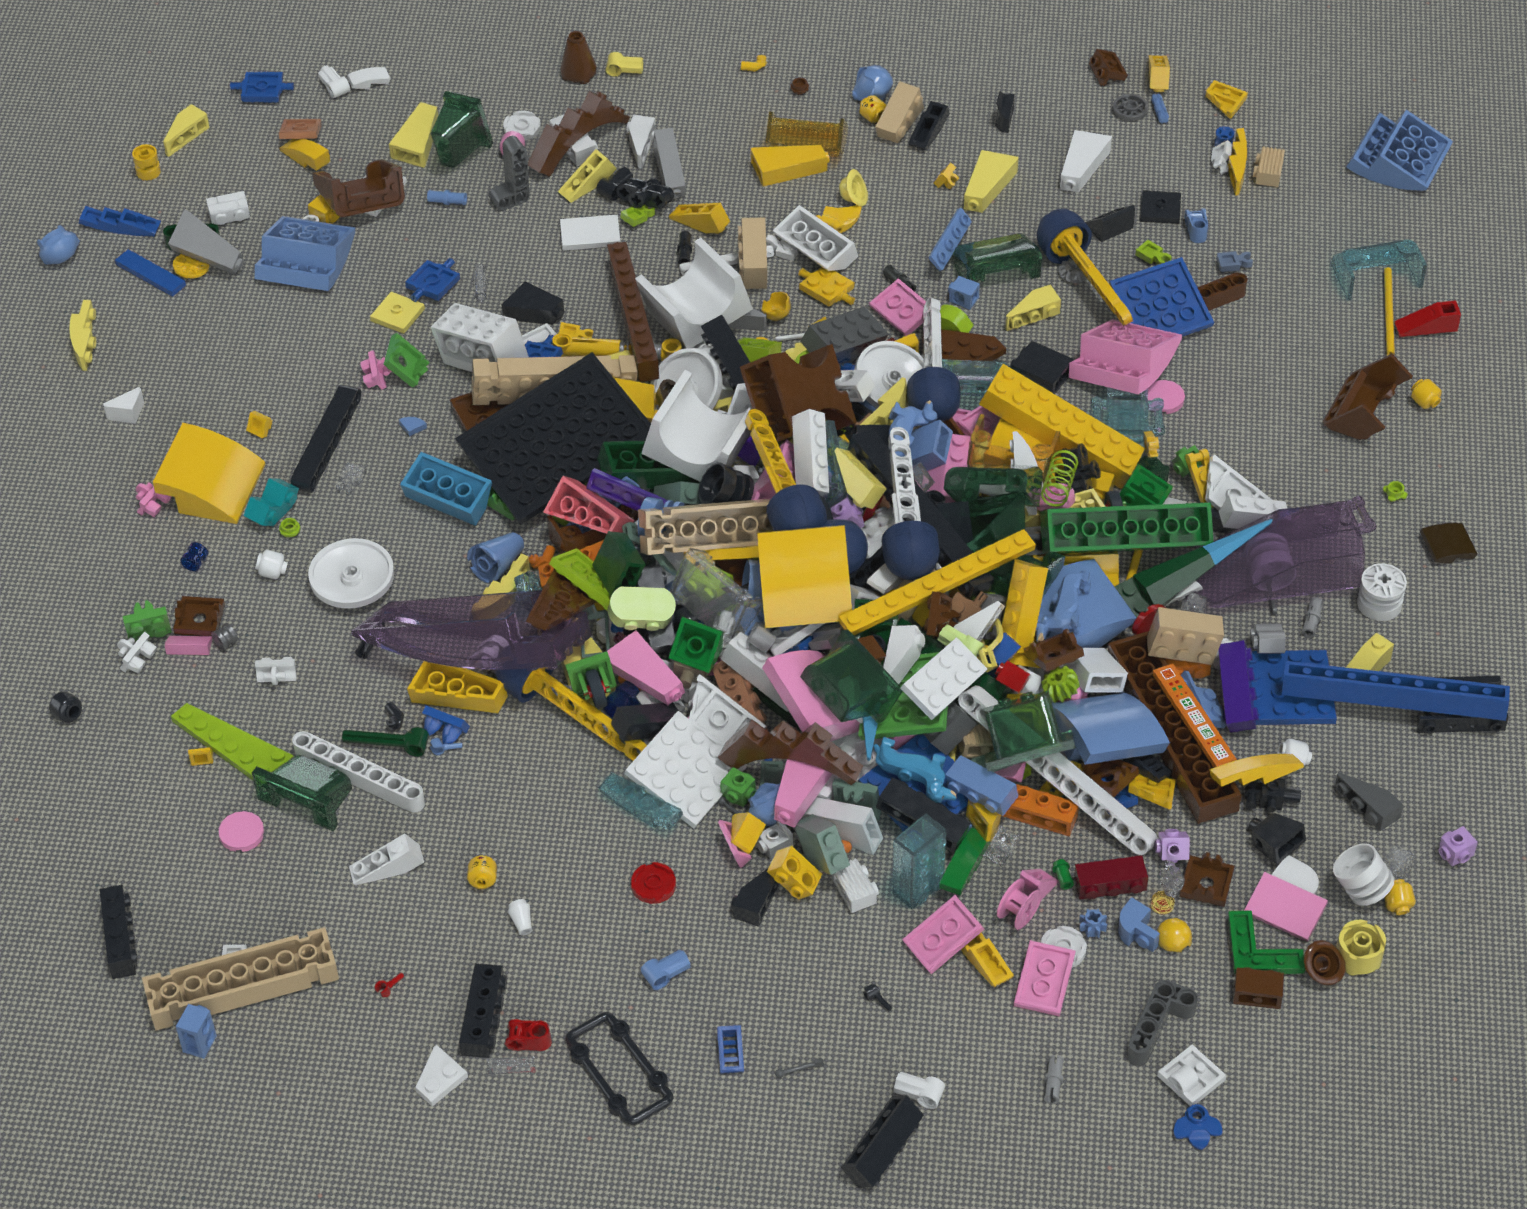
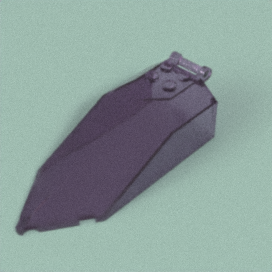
(1296, 555)

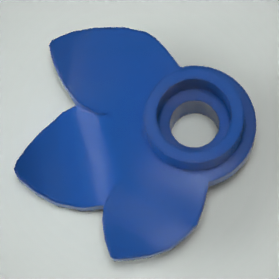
(1197, 1130)

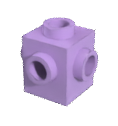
(848, 511)
(1173, 845)
(1457, 846)

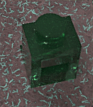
(1155, 466)

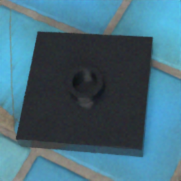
(1161, 207)

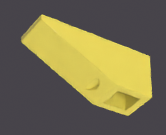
(1034, 307)

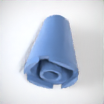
(495, 556)

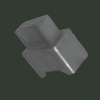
(825, 637)

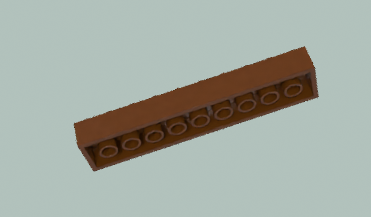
(1183, 755)

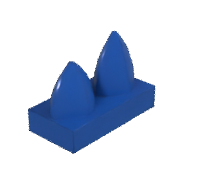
(452, 725)

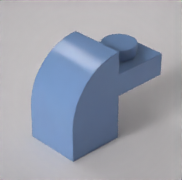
(1134, 926)

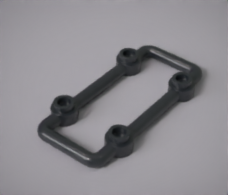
(616, 1102)

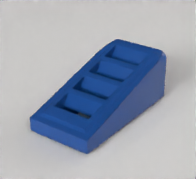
(730, 1031)

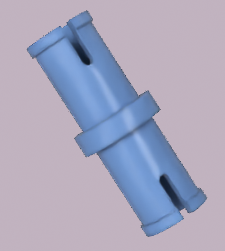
(447, 197)

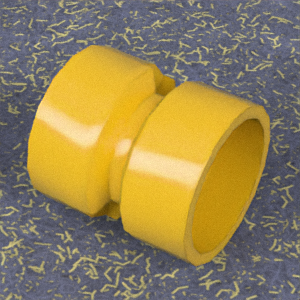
(146, 162)

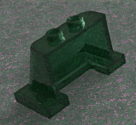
(460, 129)
(852, 681)
(1024, 730)
(306, 784)

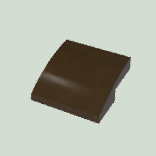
(1448, 542)

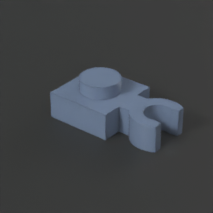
(1231, 261)

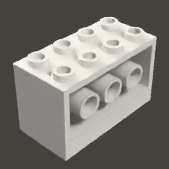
(476, 334)

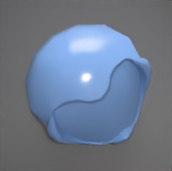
(872, 81)
(57, 246)
(763, 803)

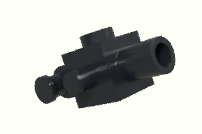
(1270, 795)

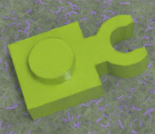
(636, 216)
(1152, 253)

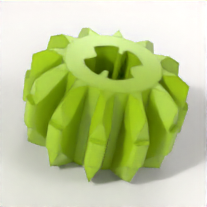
(1061, 683)

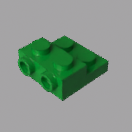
(1145, 488)

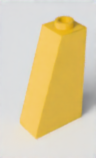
(788, 162)

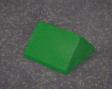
(697, 645)

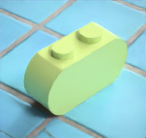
(641, 608)

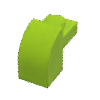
(954, 319)

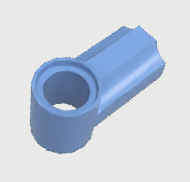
(659, 972)

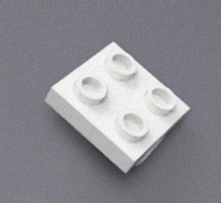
(1191, 1075)

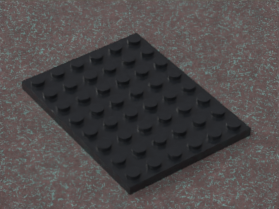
(552, 435)

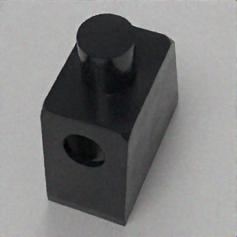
(1277, 836)

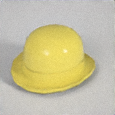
(853, 188)

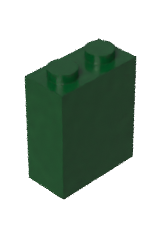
(618, 562)

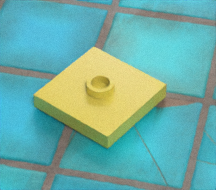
(397, 312)

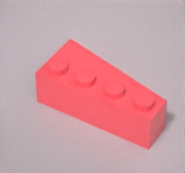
(584, 507)

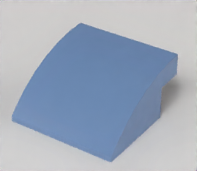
(1400, 152)
(304, 253)
(1101, 611)
(1110, 728)

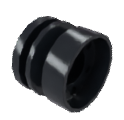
(725, 484)

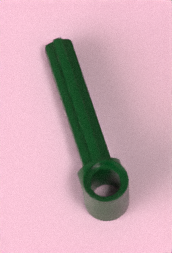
(413, 740)

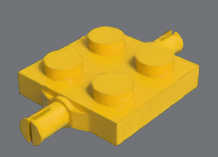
(826, 286)

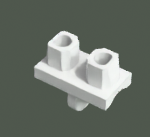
(131, 659)
(275, 670)

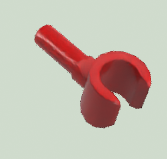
(387, 985)

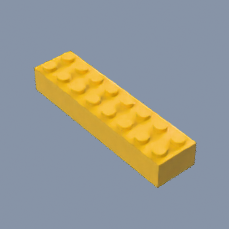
(1044, 413)

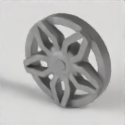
(1130, 107)

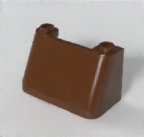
(377, 191)

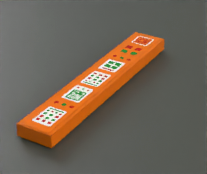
(1193, 715)

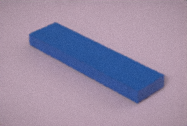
(150, 272)

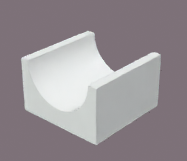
(697, 297)
(691, 435)

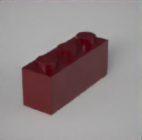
(1110, 877)

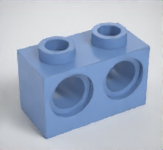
(196, 1030)

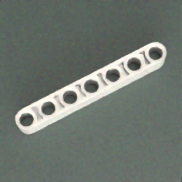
(362, 772)

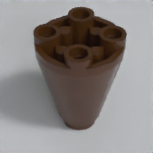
(577, 59)

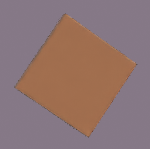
(300, 129)

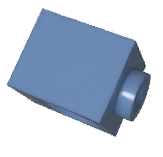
(964, 292)

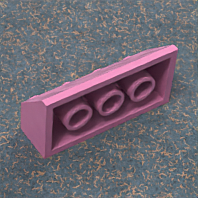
(956, 457)

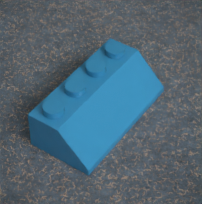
(447, 488)

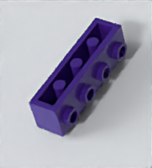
(1237, 686)

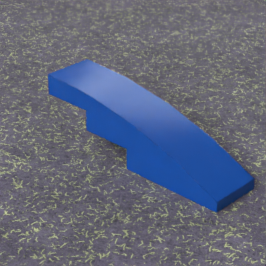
(121, 223)

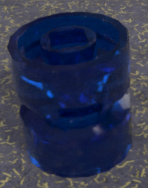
(623, 696)

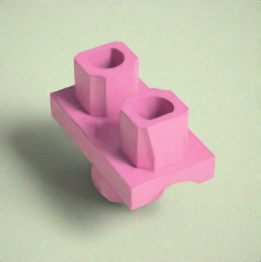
(376, 371)
(149, 497)

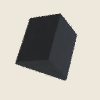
(1112, 223)

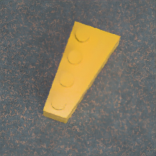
(456, 688)

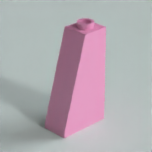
(642, 666)
(798, 790)

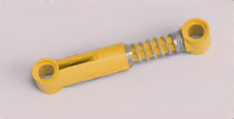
(603, 347)

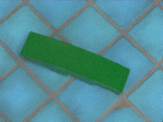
(964, 863)

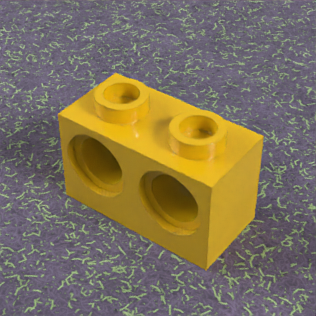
(794, 872)

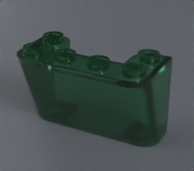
(964, 481)

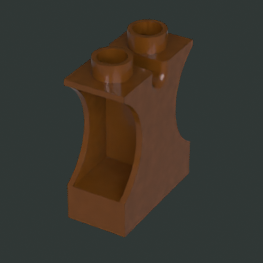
(787, 388)

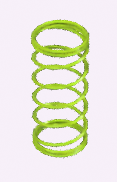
(1057, 485)

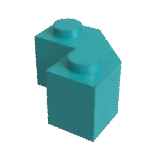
(274, 503)

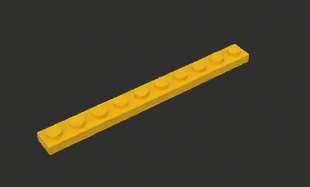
(937, 581)

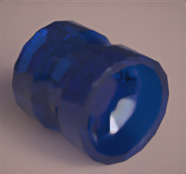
(192, 558)

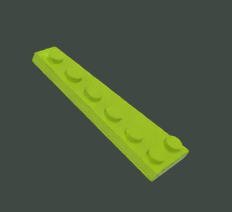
(230, 742)

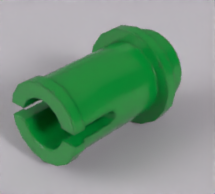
(1061, 869)

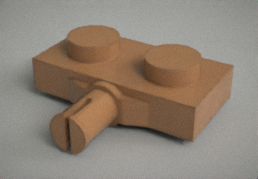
(967, 607)

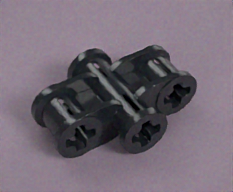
(648, 193)
(1084, 471)

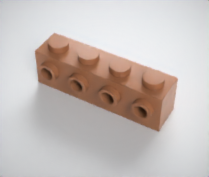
(738, 689)

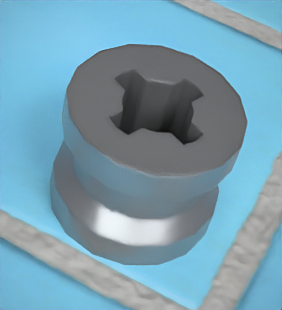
(224, 636)

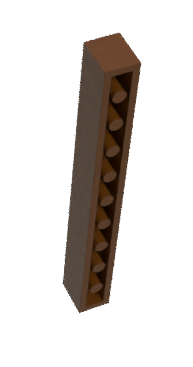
(633, 311)

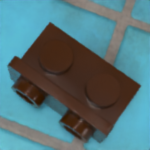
(1107, 65)

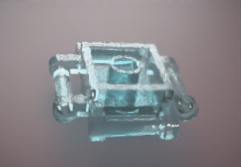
(1130, 416)

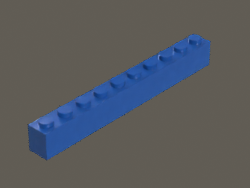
(1396, 690)

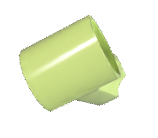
(949, 633)

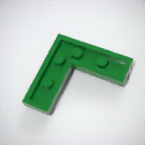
(1245, 952)

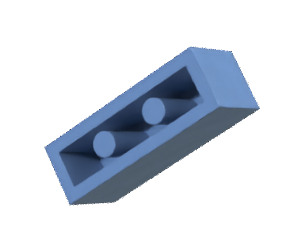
(981, 786)

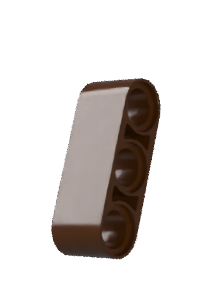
(1224, 290)

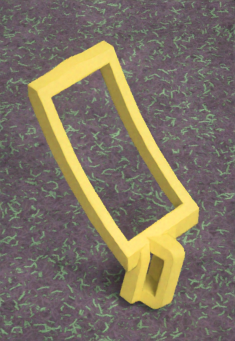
(989, 651)

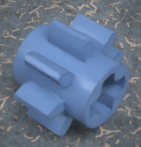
(1093, 923)

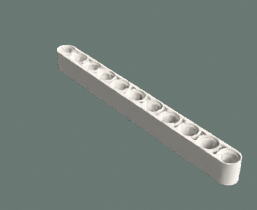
(1084, 786)

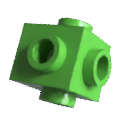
(1179, 462)
(738, 787)

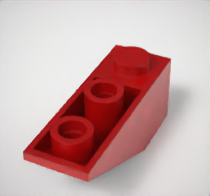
(1433, 319)
(1012, 676)

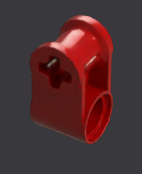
(526, 1035)

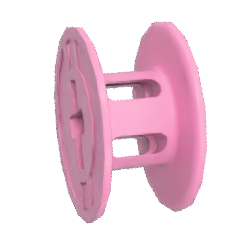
(1019, 904)

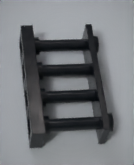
(1458, 723)

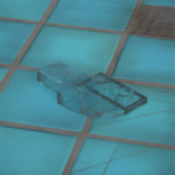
(639, 803)

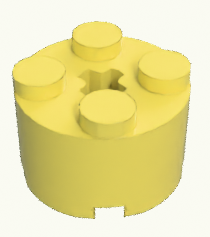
(1361, 946)

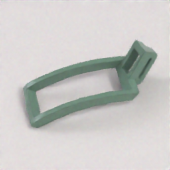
(631, 530)
(594, 614)

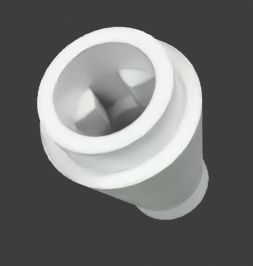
(520, 914)

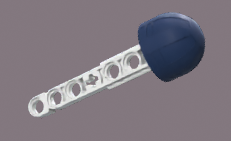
(933, 381)
(907, 546)

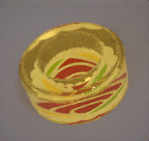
(1161, 903)

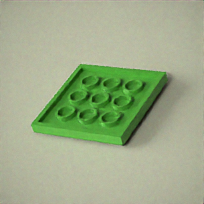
(906, 716)

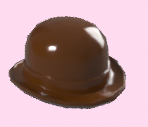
(1324, 962)

